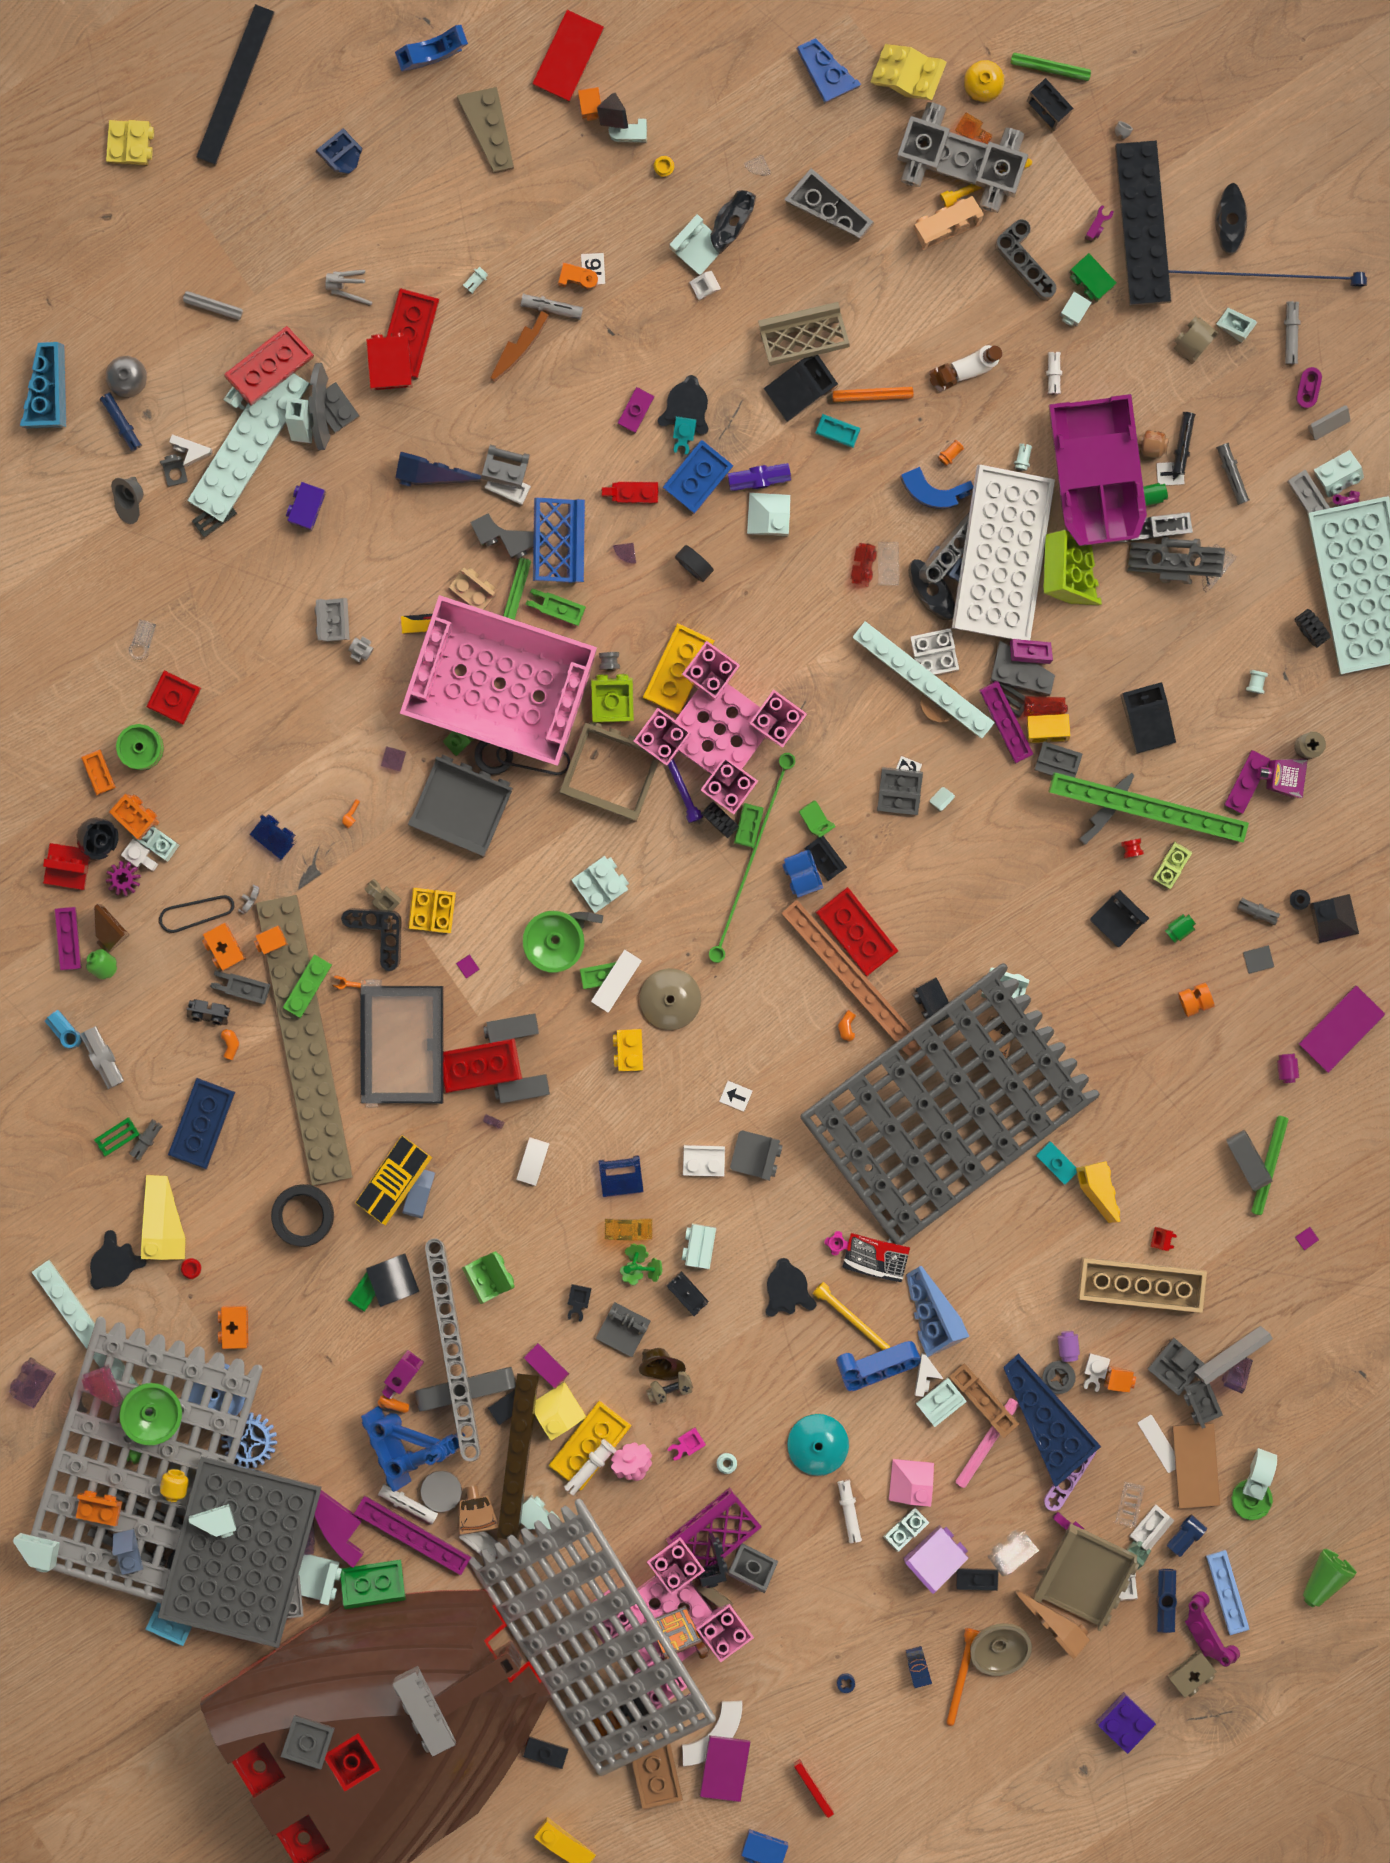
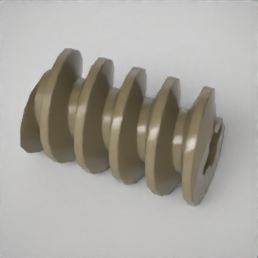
(1314, 738)

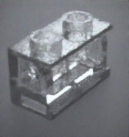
(1012, 1553)

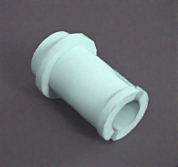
(476, 278)
(1023, 457)

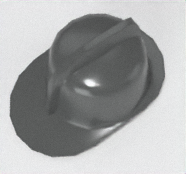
(127, 497)

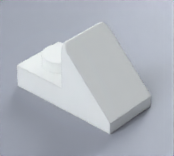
(195, 451)
(925, 1370)

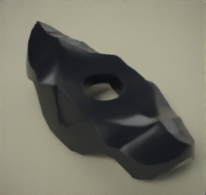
(739, 206)
(1230, 235)
(941, 604)

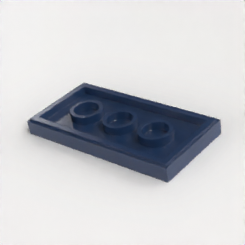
(201, 1123)

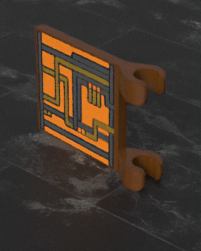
(681, 1632)

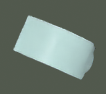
(1261, 1474)

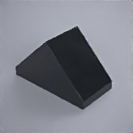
(612, 113)

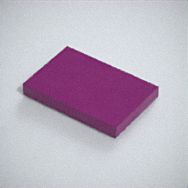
(724, 1768)

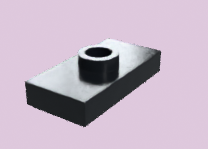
(545, 1752)

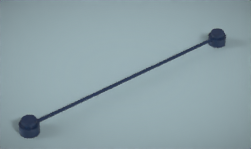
(1357, 280)

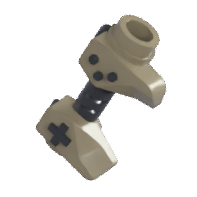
(658, 1393)

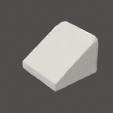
(705, 285)

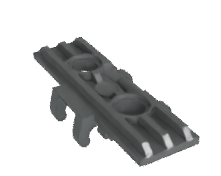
(1175, 565)

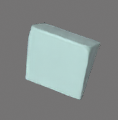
(942, 798)

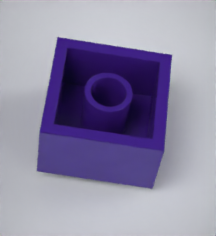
(1125, 1722)

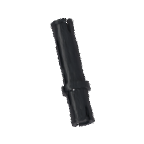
(1179, 467)

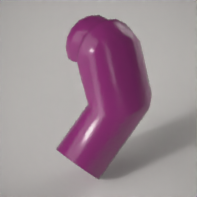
(1343, 500)

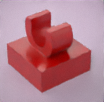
(1162, 1239)

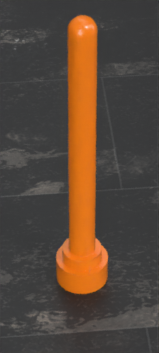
(969, 1635)

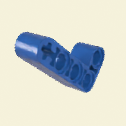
(877, 1366)

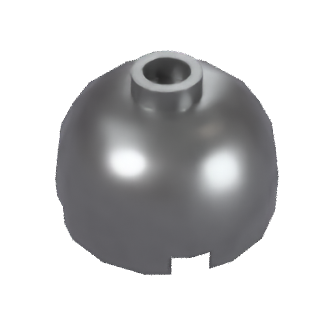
(126, 376)

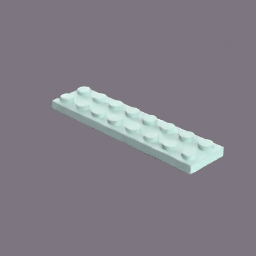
(245, 449)

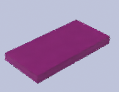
(1341, 1028)

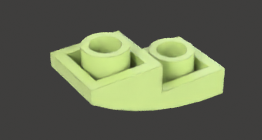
(1172, 865)

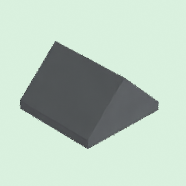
(752, 1568)

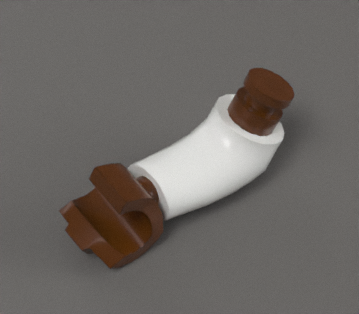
(968, 367)

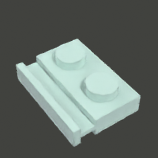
(941, 1402)

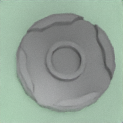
(441, 1491)

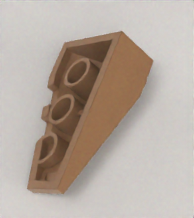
(1066, 1632)

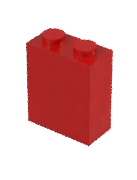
(389, 362)

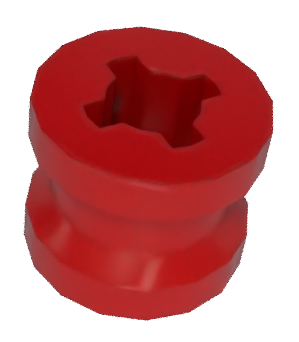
(1132, 848)

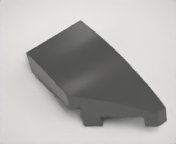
(580, 917)

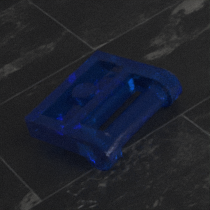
(621, 1183)

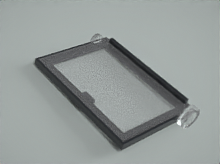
(401, 1043)

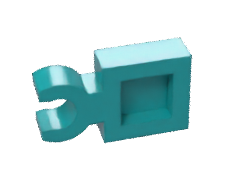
(684, 430)

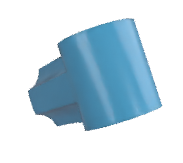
(62, 1029)

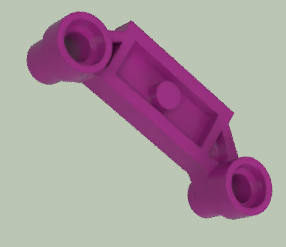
(1206, 1635)

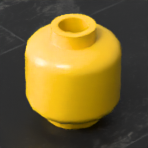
(174, 1485)

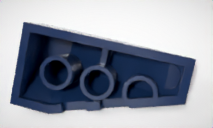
(419, 471)

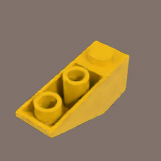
(1097, 1186)

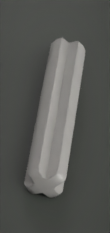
(212, 305)

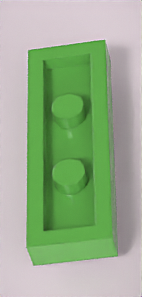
(307, 986)

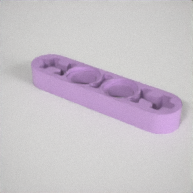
(1074, 1478)

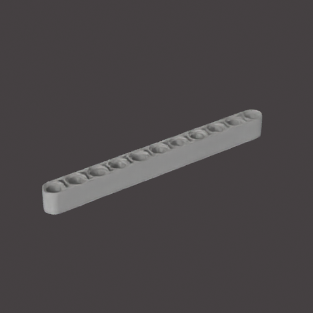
(447, 1340)

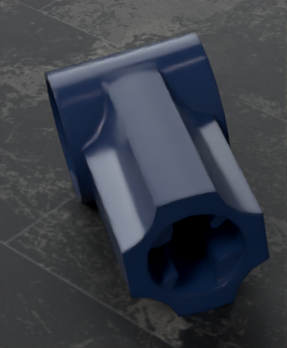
(1190, 1531)

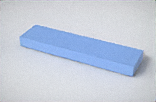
(1227, 1592)

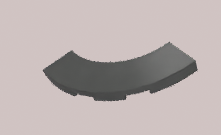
(317, 406)

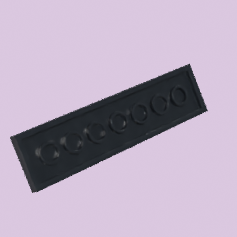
(1143, 223)

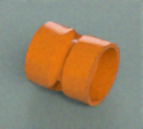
(1196, 999)

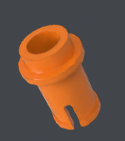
(950, 453)

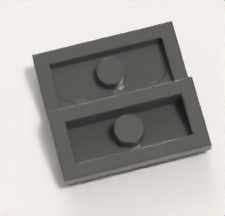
(900, 791)

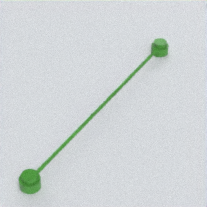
(717, 953)

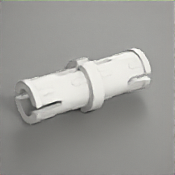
(1054, 373)

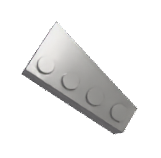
(826, 203)
(424, 1711)

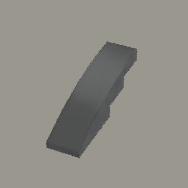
(1164, 526)
(1104, 814)

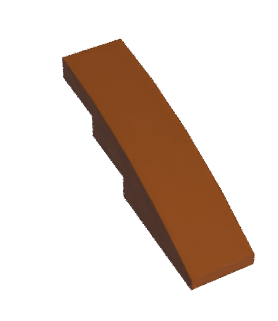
(514, 352)

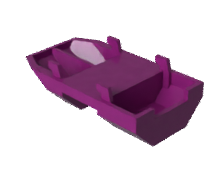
(1099, 469)

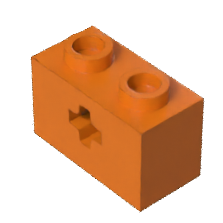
(233, 952)
(239, 1337)

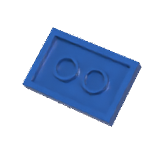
(698, 476)

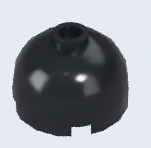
(97, 837)

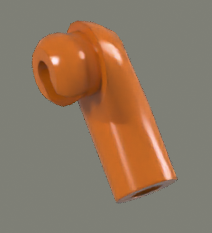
(845, 1027)
(232, 1043)

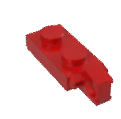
(632, 492)

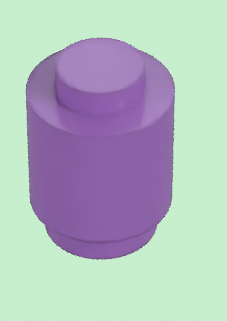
(1068, 1346)

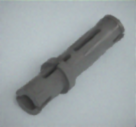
(1232, 472)

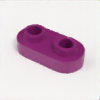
(1309, 388)

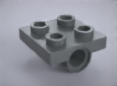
(1175, 1366)

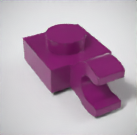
(1096, 229)

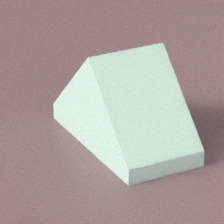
(1236, 324)

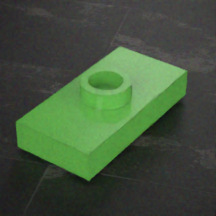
(749, 825)

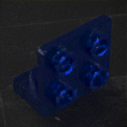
(272, 837)

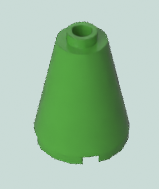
(1327, 1578)

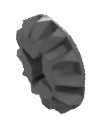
(1068, 1379)

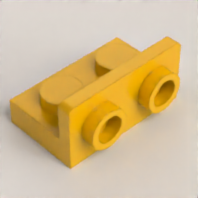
(629, 1050)

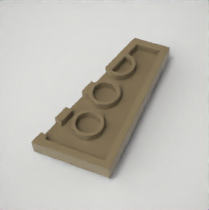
(487, 121)

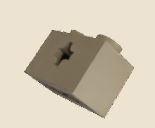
(1197, 1664)

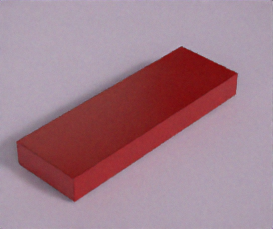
(813, 1788)

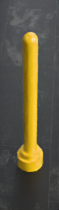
(951, 197)
(823, 1292)

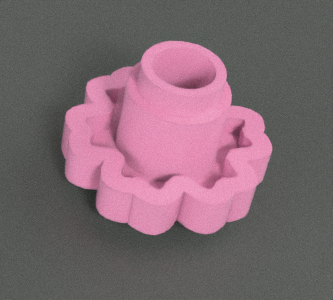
(631, 1462)

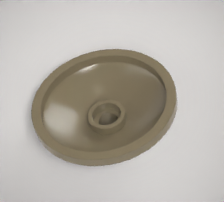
(670, 1015)
(1003, 1656)

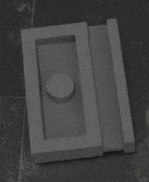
(338, 408)
(1058, 760)

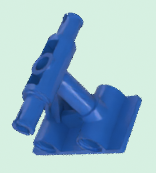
(386, 1437)

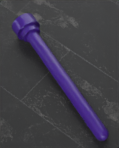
(692, 812)

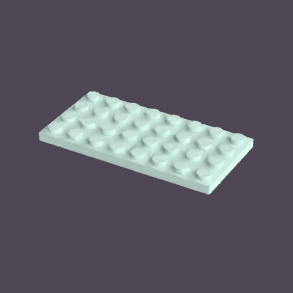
(1355, 580)

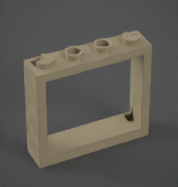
(615, 736)

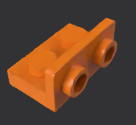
(134, 815)
(98, 1509)

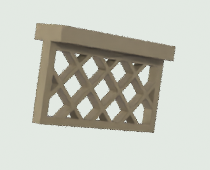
(801, 322)

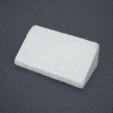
(1152, 1527)

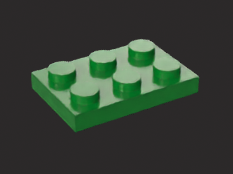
(372, 1584)

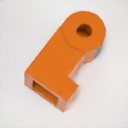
(586, 278)

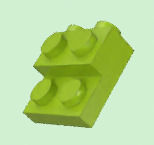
(612, 698)

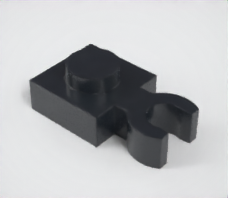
(578, 1298)

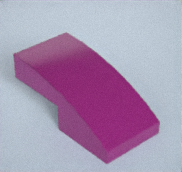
(546, 1365)

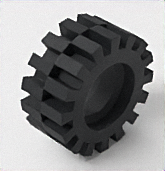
(1312, 628)
(720, 819)

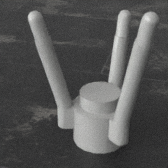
(336, 281)

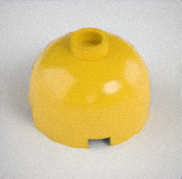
(984, 81)

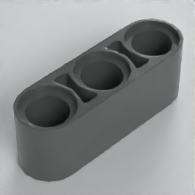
(1249, 1160)

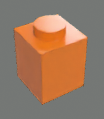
(589, 101)
(270, 940)

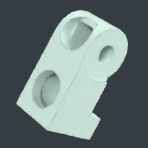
(634, 133)

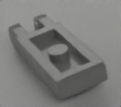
(243, 987)

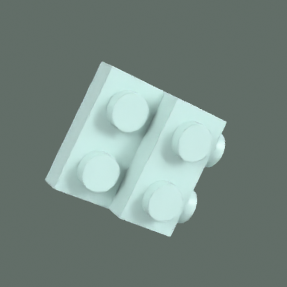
(600, 883)

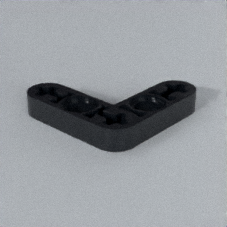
(383, 925)

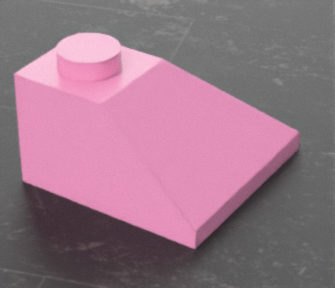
(911, 1482)

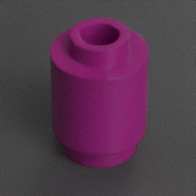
(1288, 1068)

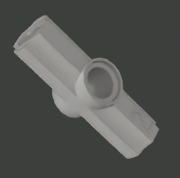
(102, 1057)

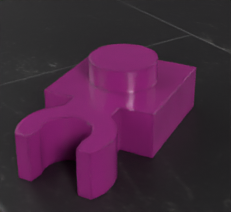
(1059, 1518)

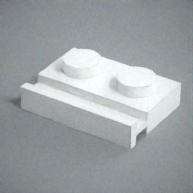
(704, 1160)

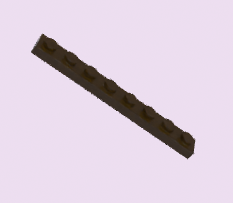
(517, 1456)

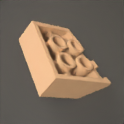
(948, 222)

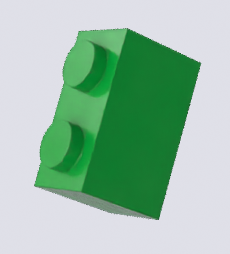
(1092, 278)

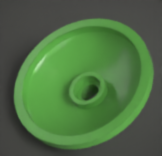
(550, 955)
(158, 1425)

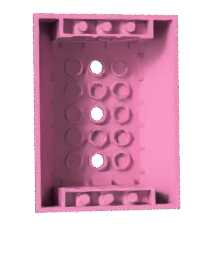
(493, 649)

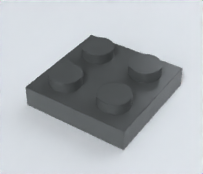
(307, 1742)

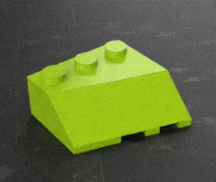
(1069, 570)

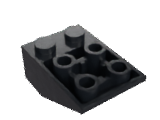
(801, 386)
(1148, 717)

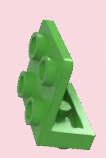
(488, 1277)

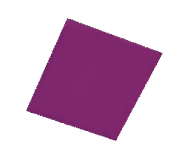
(467, 966)
(1307, 1238)

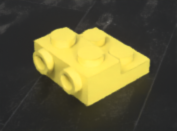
(129, 142)

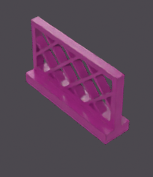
(706, 1516)

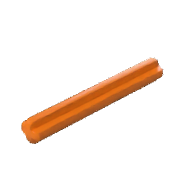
(872, 394)

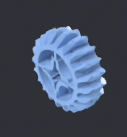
(258, 1441)

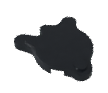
(686, 401)
(112, 1263)
(787, 1288)

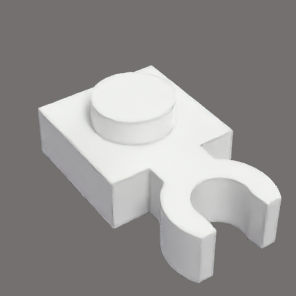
(1096, 1368)

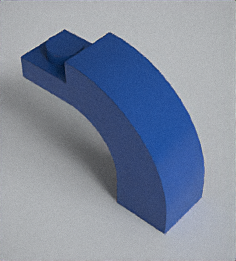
(432, 50)
(929, 496)

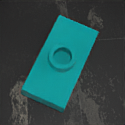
(837, 430)
(1057, 1162)

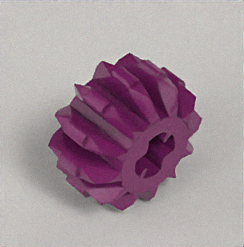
(125, 885)

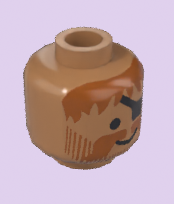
(1153, 444)

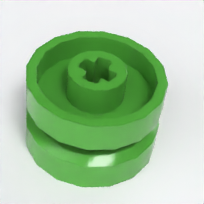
(152, 747)

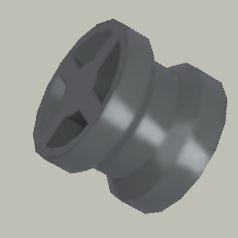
(609, 661)

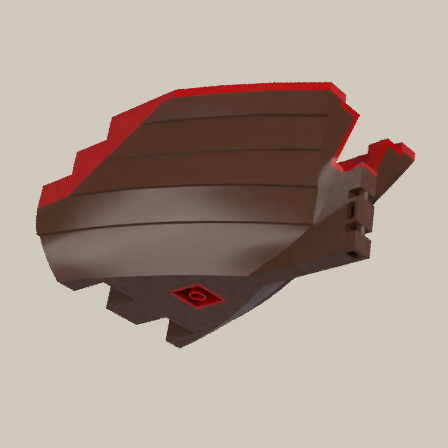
(378, 1785)

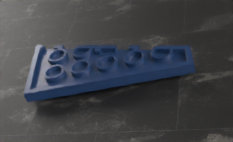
(1057, 1432)

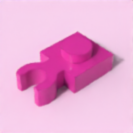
(689, 1442)

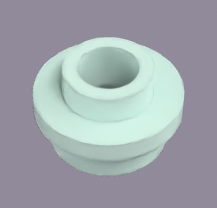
(726, 1470)

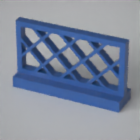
(575, 538)

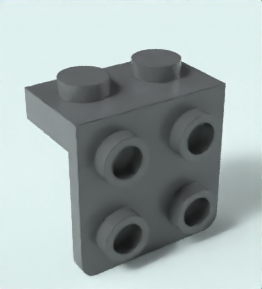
(756, 1155)

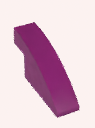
(337, 1527)

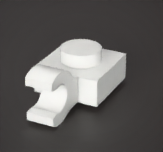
(137, 854)

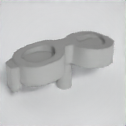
(251, 900)

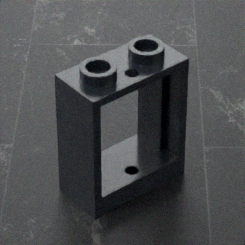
(1047, 98)

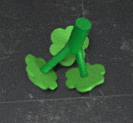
(632, 1272)

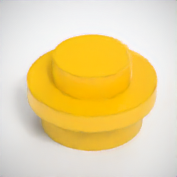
(663, 166)

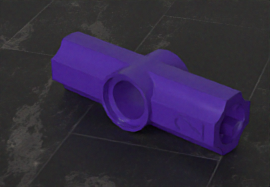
(759, 477)

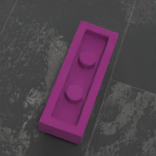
(1246, 782)
(68, 938)

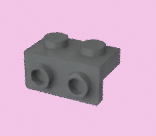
(1203, 1402)

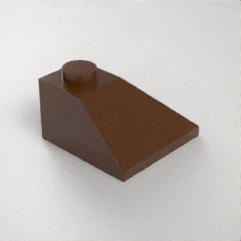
(108, 929)

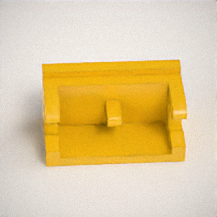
(1048, 728)

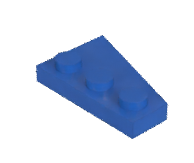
(827, 74)

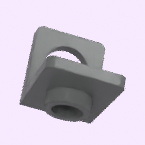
(172, 462)

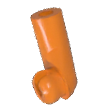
(393, 1404)

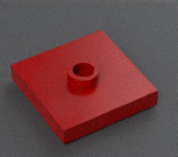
(173, 697)

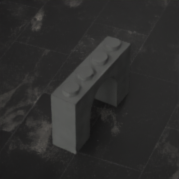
(509, 1029)

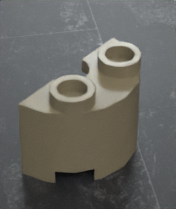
(1195, 340)

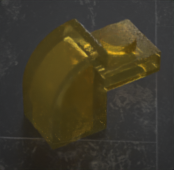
(628, 1229)

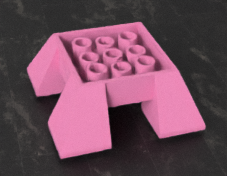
(728, 781)
(672, 1585)

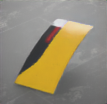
(415, 623)

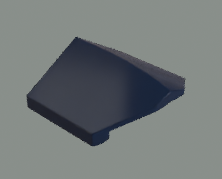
(340, 152)

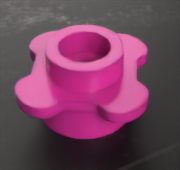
(835, 1249)

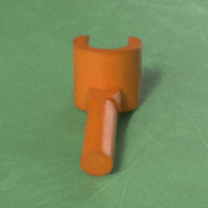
(348, 820)
(344, 983)

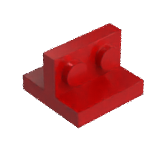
(66, 866)

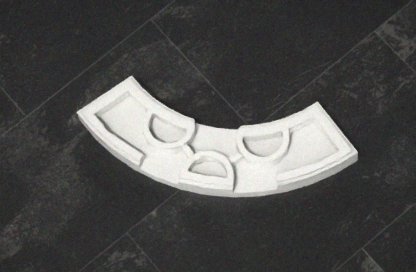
(725, 1727)

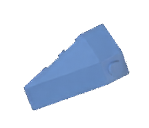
(937, 1319)

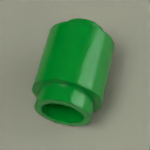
(1155, 494)
(1180, 928)

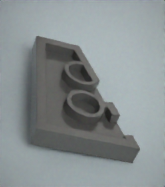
(1020, 674)

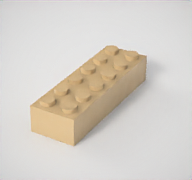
(1142, 1284)

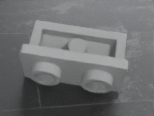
(332, 619)

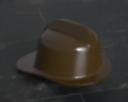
(660, 1365)

